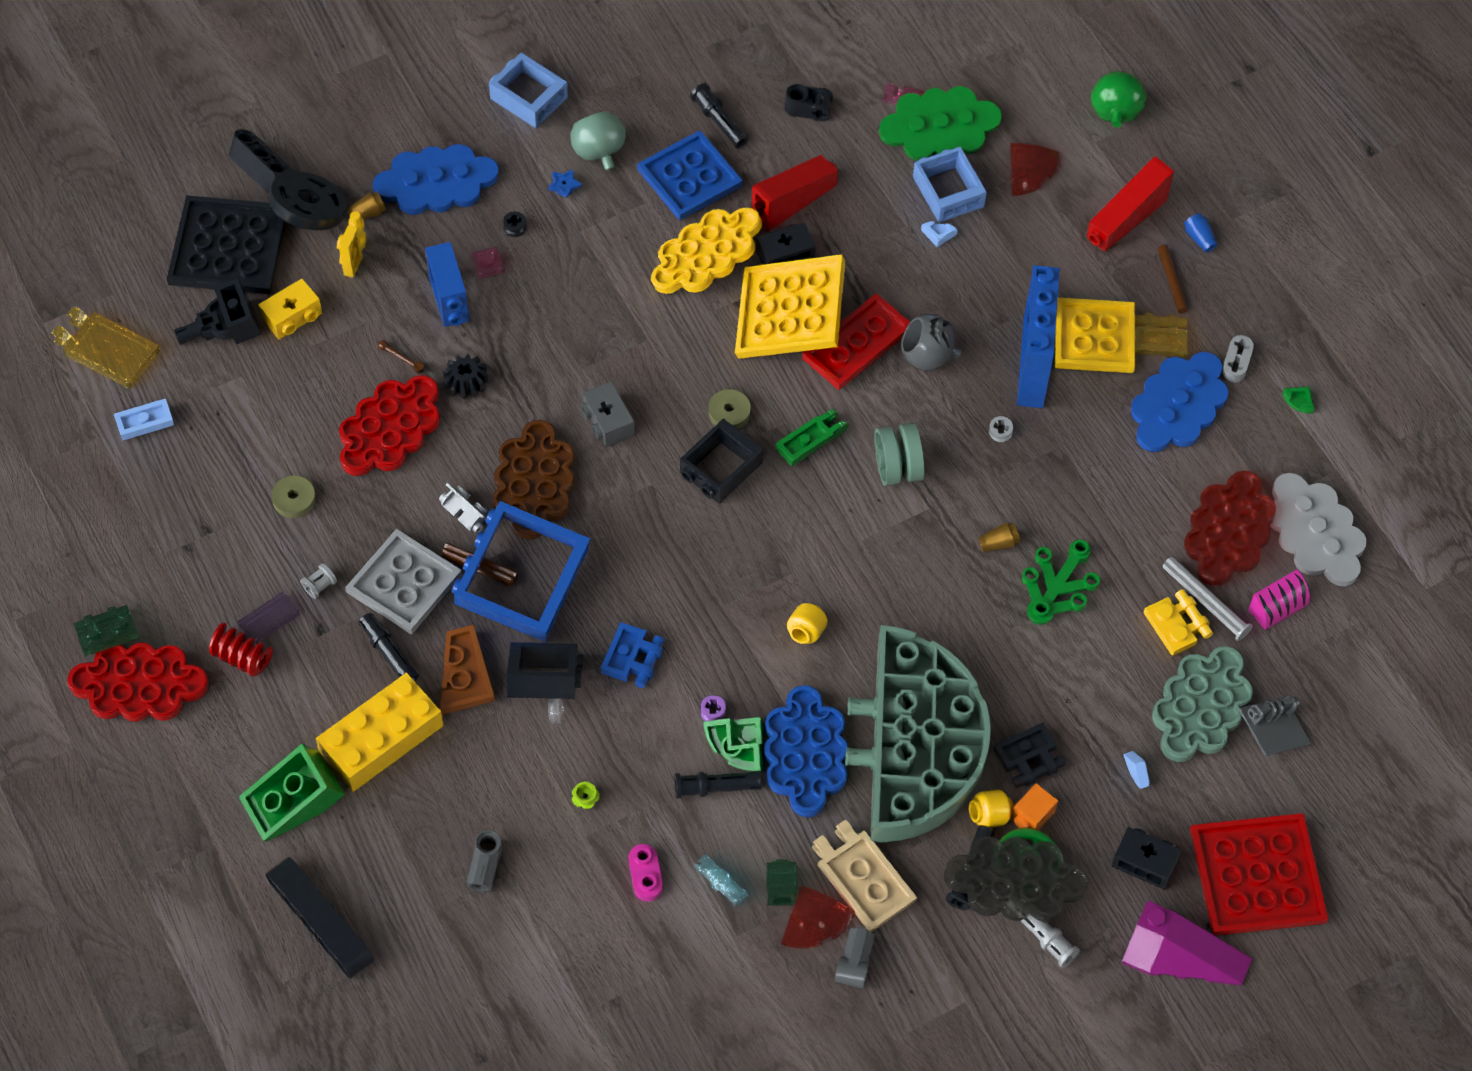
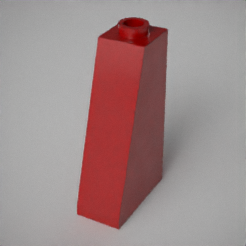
(792, 190)
(1131, 204)

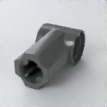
(484, 862)
(854, 964)

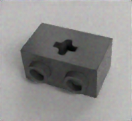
(608, 414)

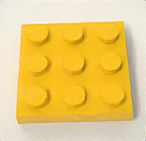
(1095, 335)

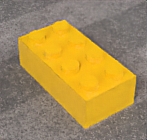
(379, 732)

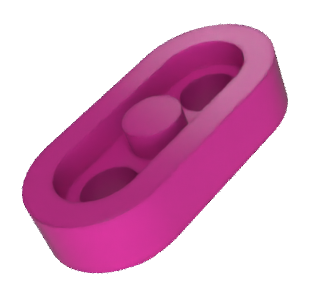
(645, 870)

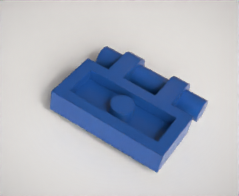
(624, 651)

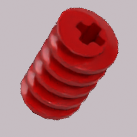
(238, 652)

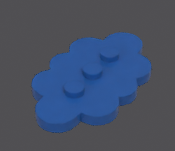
(436, 179)
(1179, 401)
(806, 751)

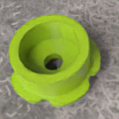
(585, 788)

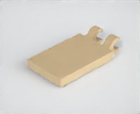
(863, 877)

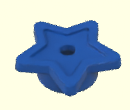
(564, 189)

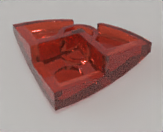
(1030, 167)
(815, 919)

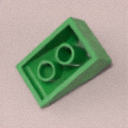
(291, 793)

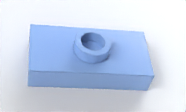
(144, 419)

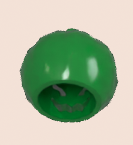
(1118, 97)

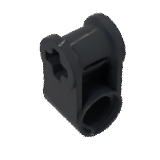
(806, 102)

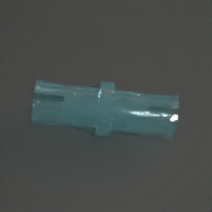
(721, 880)

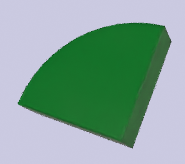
(1299, 399)

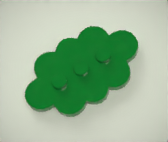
(939, 122)

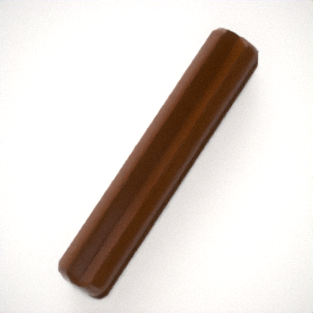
(487, 567)

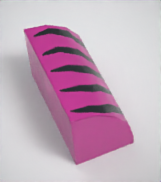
(1280, 600)

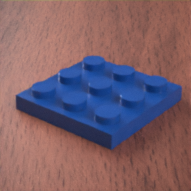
(689, 175)

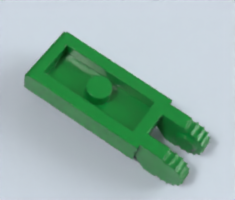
(810, 437)

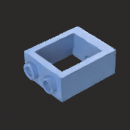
(543, 106)
(955, 204)

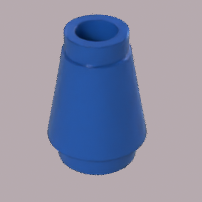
(1200, 231)

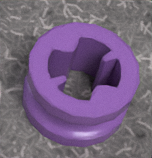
(713, 700)

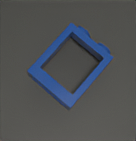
(447, 284)

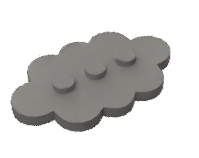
(1317, 529)

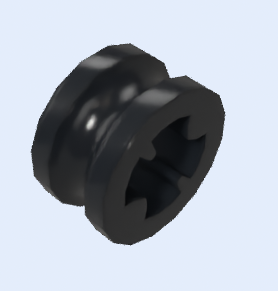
(514, 217)

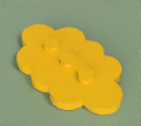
(706, 250)

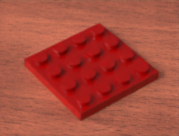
(1258, 874)

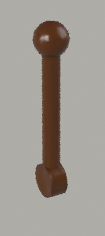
(418, 366)

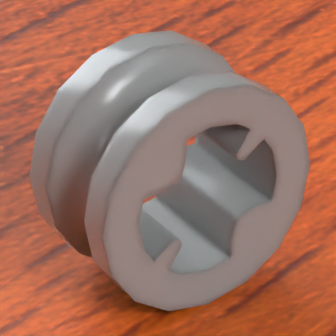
(1008, 429)

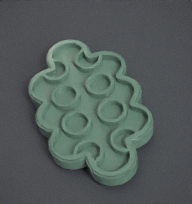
(1202, 704)

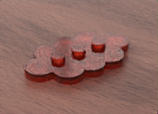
(1230, 528)

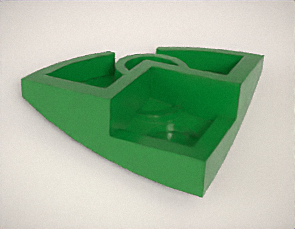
(738, 741)

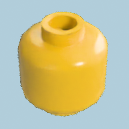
(807, 623)
(991, 808)

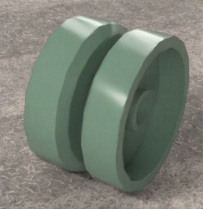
(899, 454)

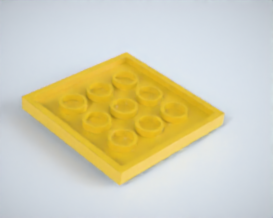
(790, 307)

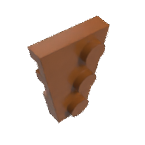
(465, 674)

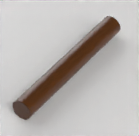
(1172, 279)

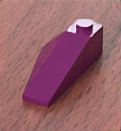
(1179, 948)

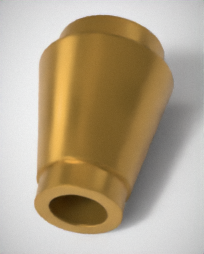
(368, 206)
(999, 538)

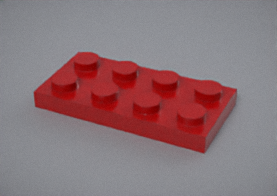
(861, 341)

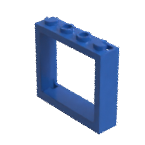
(1038, 336)
(505, 616)

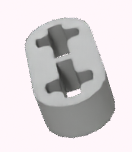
(1232, 357)

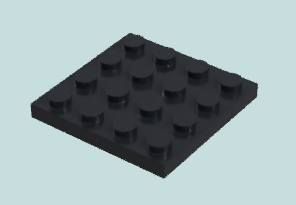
(226, 242)

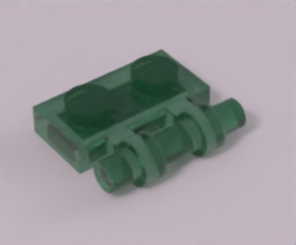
(105, 630)

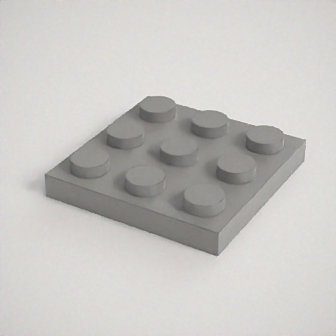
(403, 581)

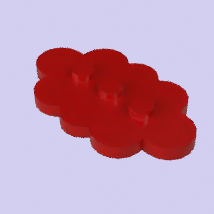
(389, 425)
(138, 682)

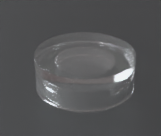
(555, 711)

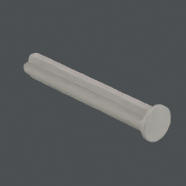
(1207, 598)

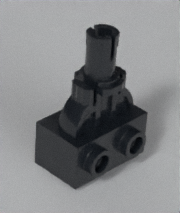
(224, 317)

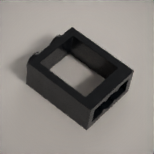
(733, 440)
(542, 683)

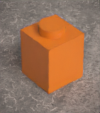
(1034, 808)

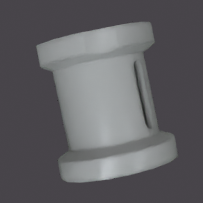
(318, 581)

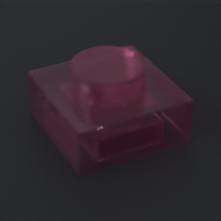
(487, 262)

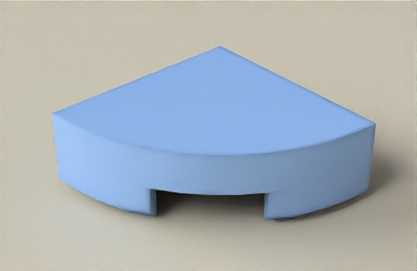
(938, 232)
(1137, 769)

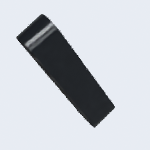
(319, 917)

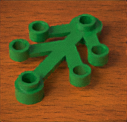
(1058, 585)

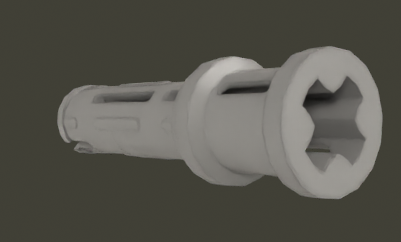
(1052, 940)

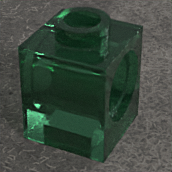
(781, 883)

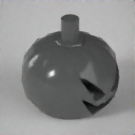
(929, 342)

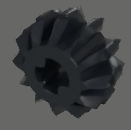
(465, 375)

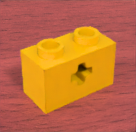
(290, 309)

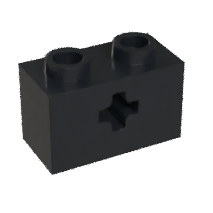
(786, 245)
(1132, 860)

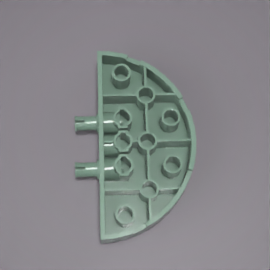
(926, 736)

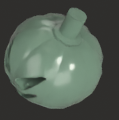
(598, 137)

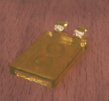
(106, 347)

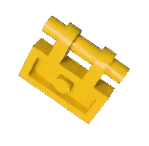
(351, 244)
(1170, 625)

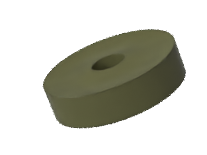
(729, 399)
(293, 486)

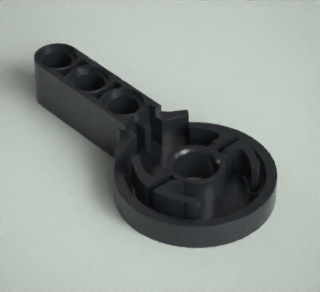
(309, 200)

